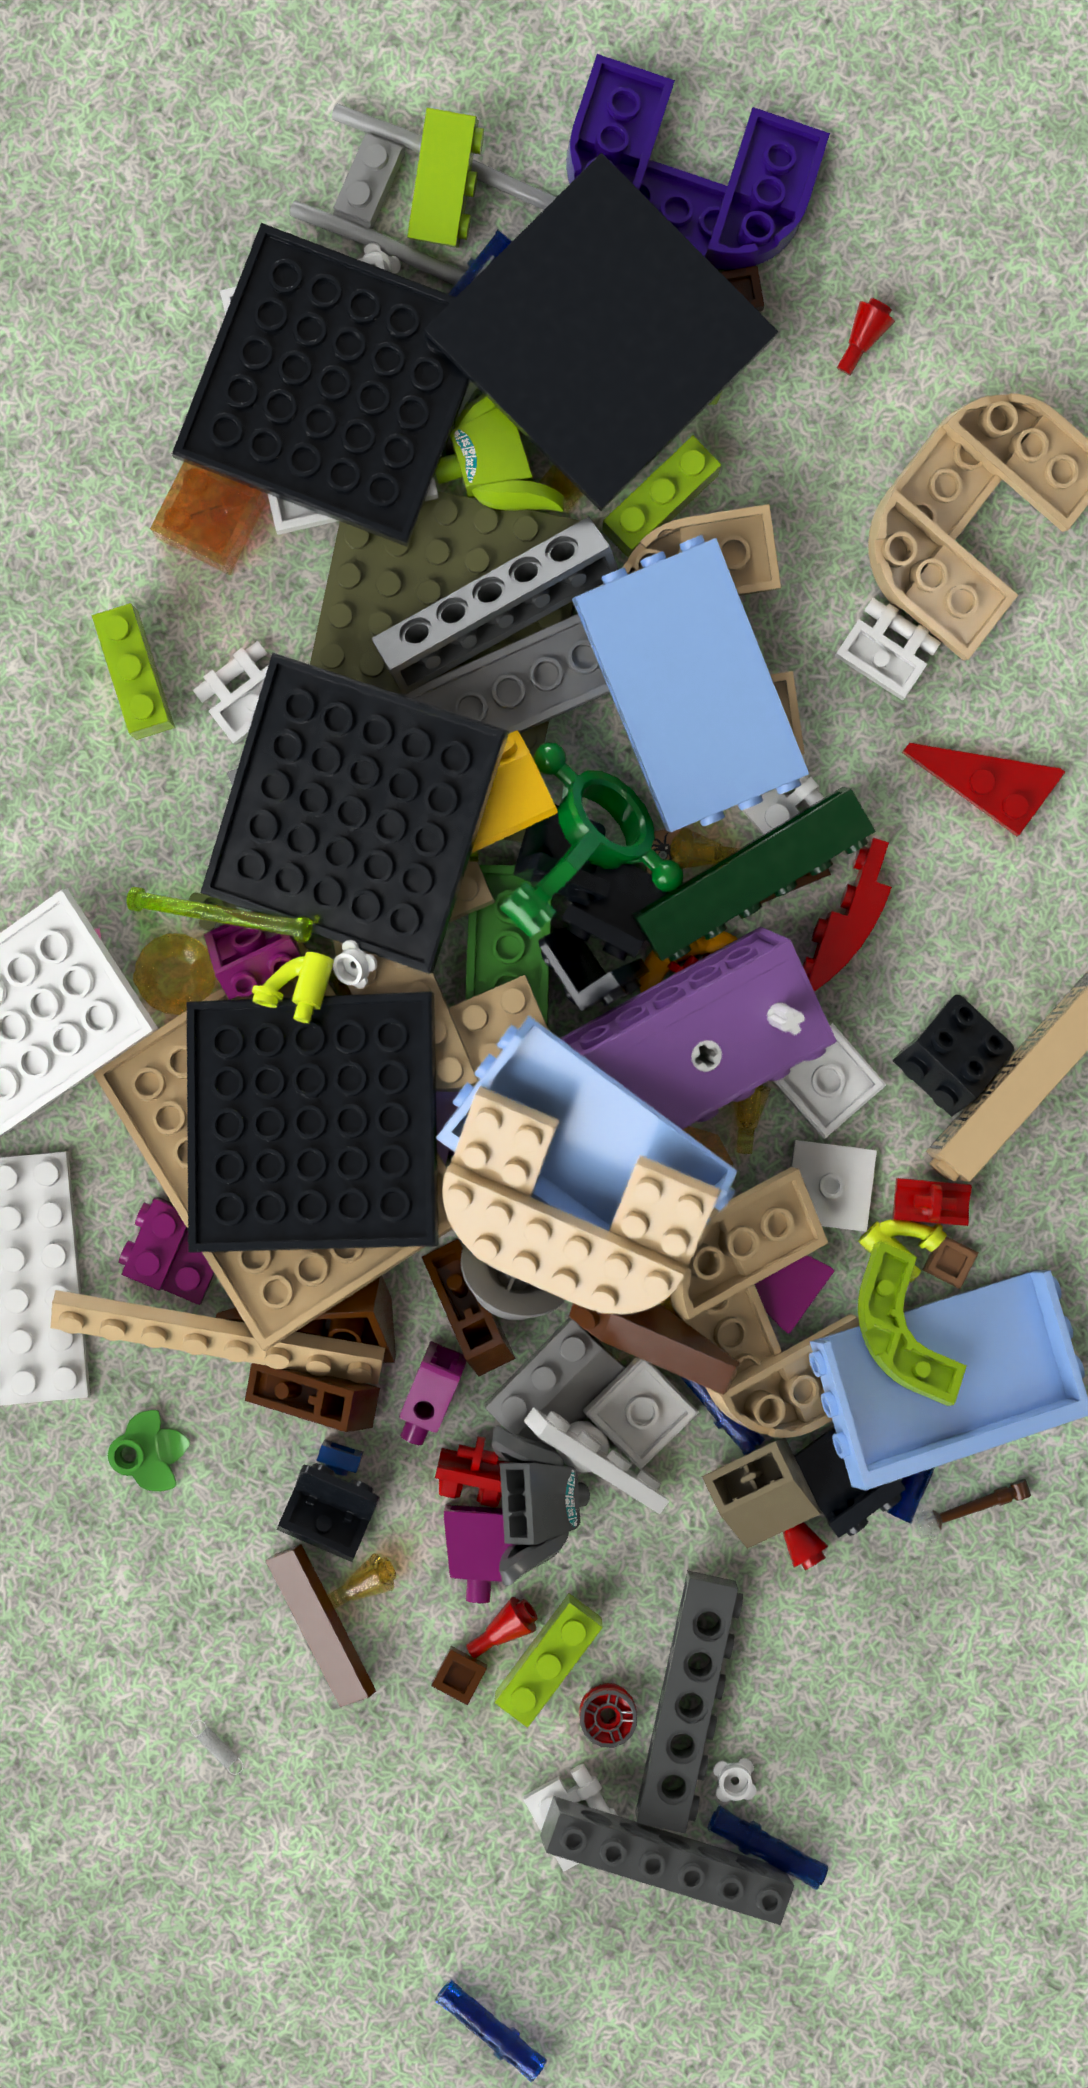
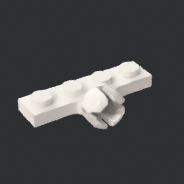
(586, 1450)

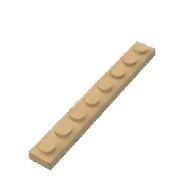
(213, 1337)

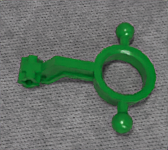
(528, 905)

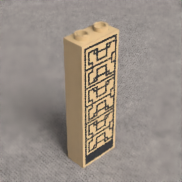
(1015, 1089)

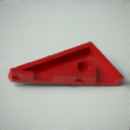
(997, 786)

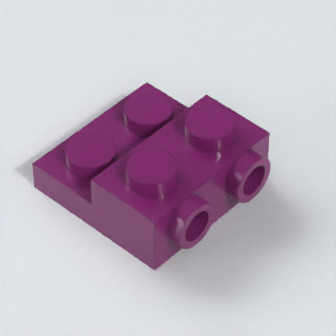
(247, 956)
(162, 1255)

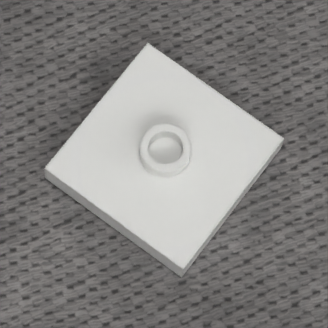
(831, 1086)
(837, 1182)
(640, 1411)

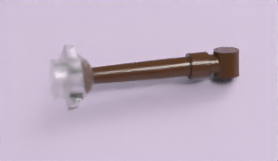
(930, 1522)

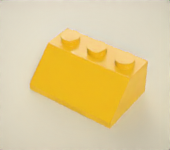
(516, 797)

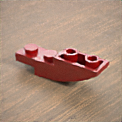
(843, 935)

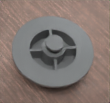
(503, 1293)

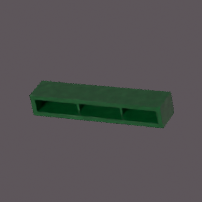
(754, 873)

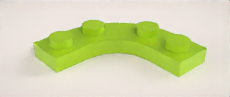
(887, 1333)

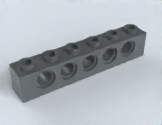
(495, 605)
(655, 1803)
(666, 1860)

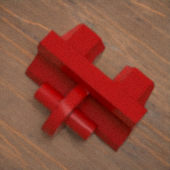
(931, 1201)
(473, 1468)

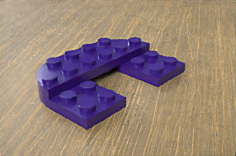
(726, 224)

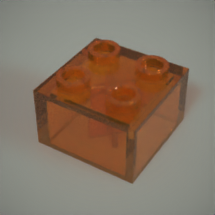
(208, 516)

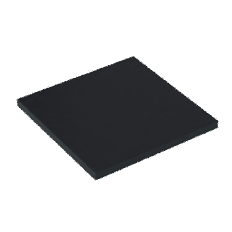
(601, 332)
(326, 387)
(354, 811)
(312, 1125)

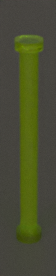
(300, 929)

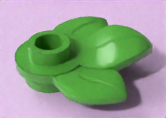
(154, 1448)

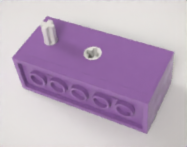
(711, 1030)

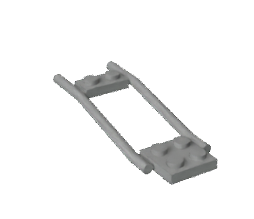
(371, 181)

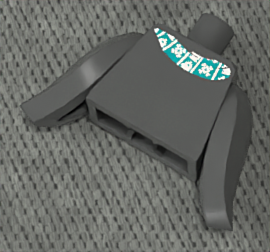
(537, 1502)

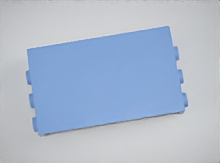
(691, 685)
(599, 1126)
(1014, 1384)

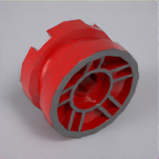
(619, 1727)

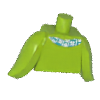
(494, 462)

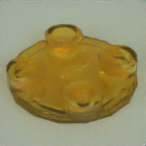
(174, 972)

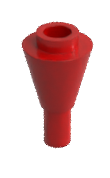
(869, 325)
(804, 1546)
(512, 1622)

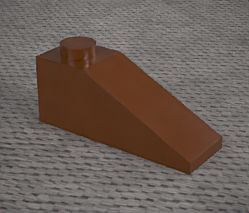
(474, 1327)
(318, 1399)

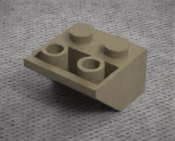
(762, 1493)

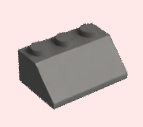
(556, 1378)

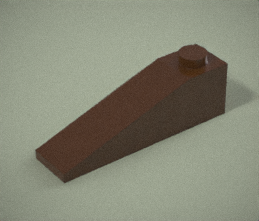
(360, 1318)
(664, 1341)

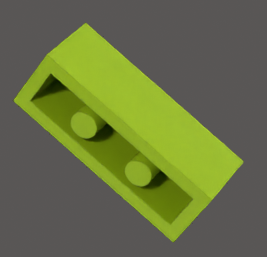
(445, 178)
(662, 495)
(133, 671)
(548, 1660)

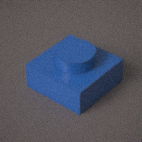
(339, 1457)

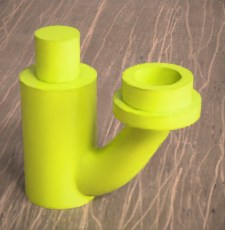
(313, 974)
(887, 1230)

